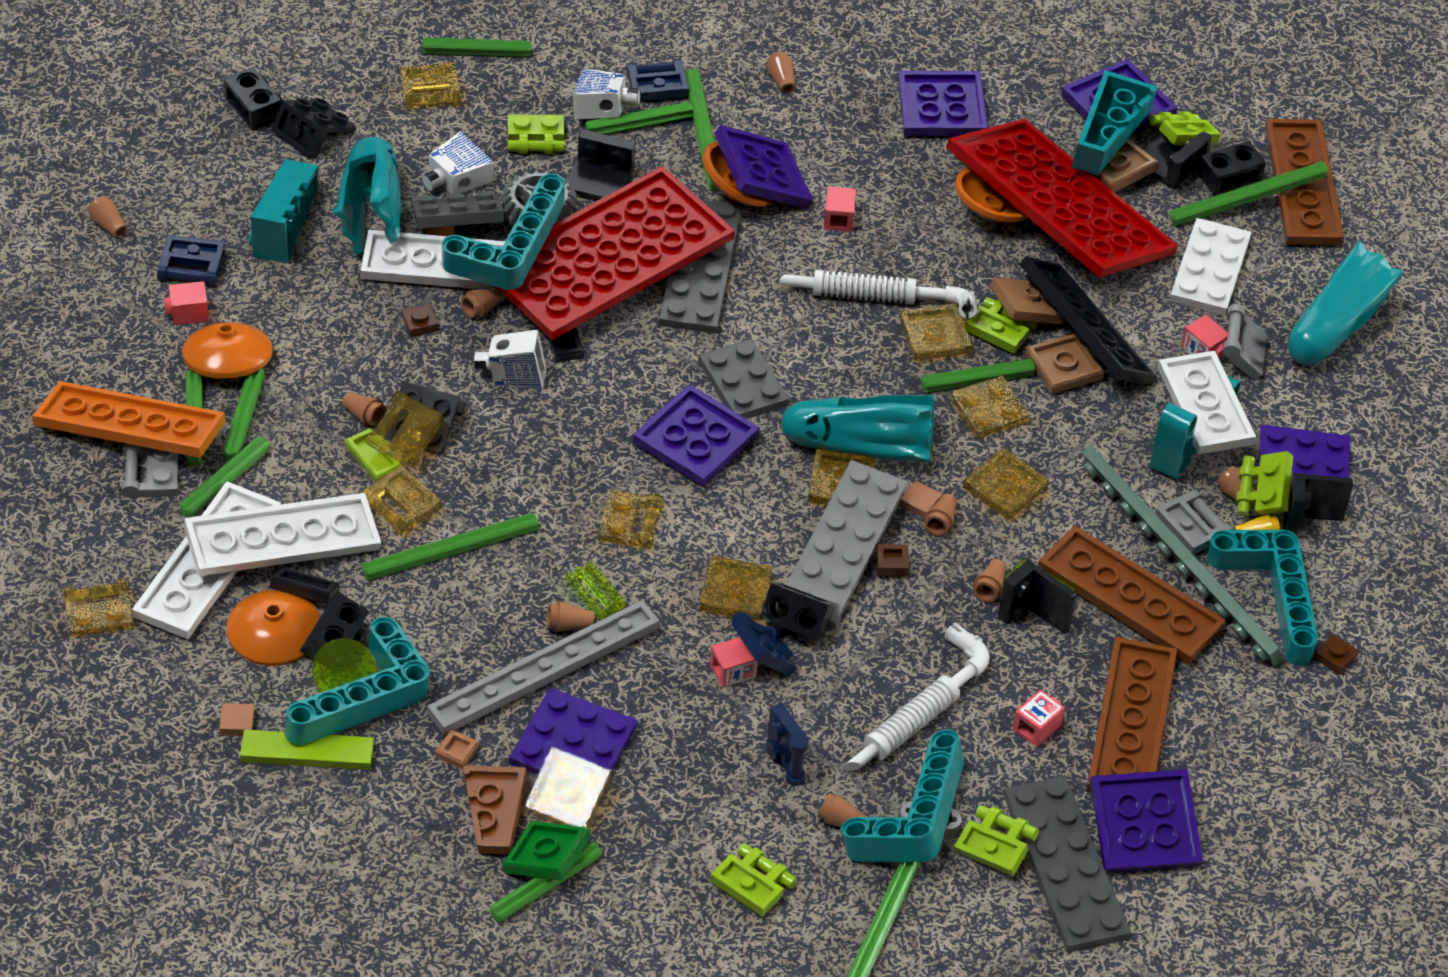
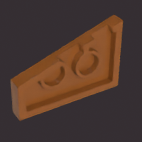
(495, 805)

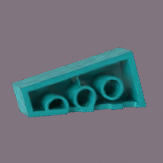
(1113, 117)
(283, 210)

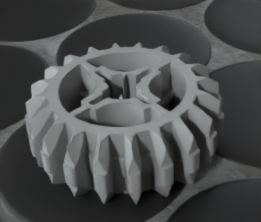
(519, 191)

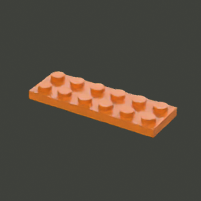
(129, 419)

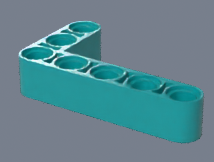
(510, 264)
(1174, 438)
(1283, 557)
(398, 685)
(922, 832)

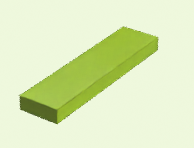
(330, 751)

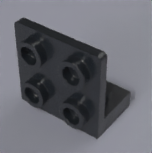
(307, 122)
(1177, 161)
(602, 164)
(437, 400)
(1316, 499)
(1041, 593)

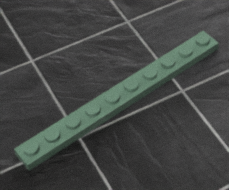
(1186, 563)

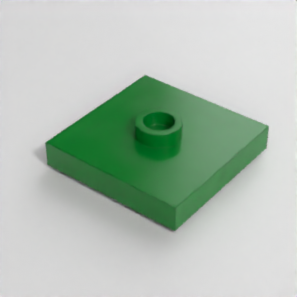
(546, 850)

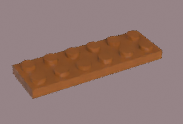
(1311, 210)
(1132, 594)
(1133, 708)

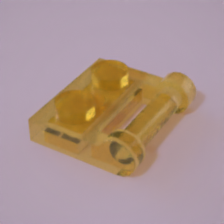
(429, 79)
(412, 435)
(407, 494)
(620, 517)
(98, 616)

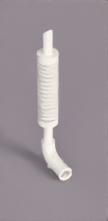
(881, 289)
(927, 703)

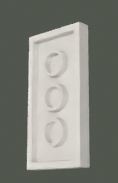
(1210, 266)
(1203, 388)

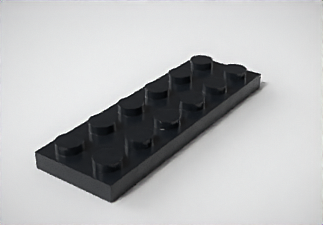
(1087, 321)

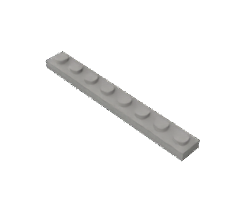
(542, 667)

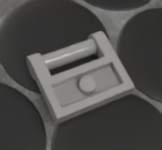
(1245, 342)
(160, 476)
(1187, 524)

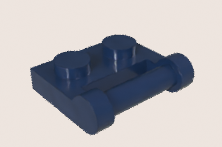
(658, 80)
(191, 253)
(764, 643)
(787, 743)

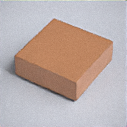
(919, 499)
(236, 718)
(457, 749)

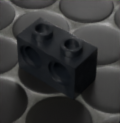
(252, 98)
(1231, 168)
(798, 605)
(332, 627)

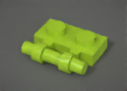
(1183, 126)
(536, 133)
(997, 327)
(1272, 487)
(992, 847)
(747, 884)

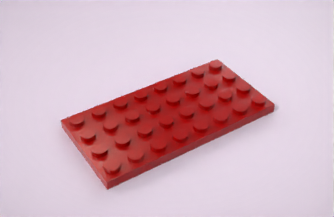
(1061, 199)
(616, 251)

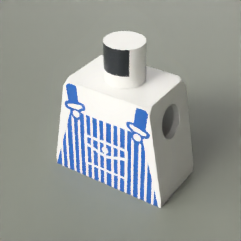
(602, 95)
(458, 166)
(514, 360)

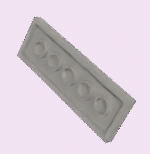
(847, 536)

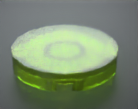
(341, 663)

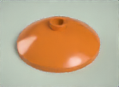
(722, 178)
(983, 200)
(227, 350)
(271, 627)

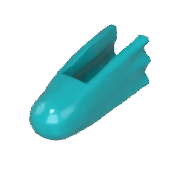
(373, 174)
(1343, 305)
(870, 426)

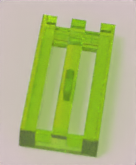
(583, 573)

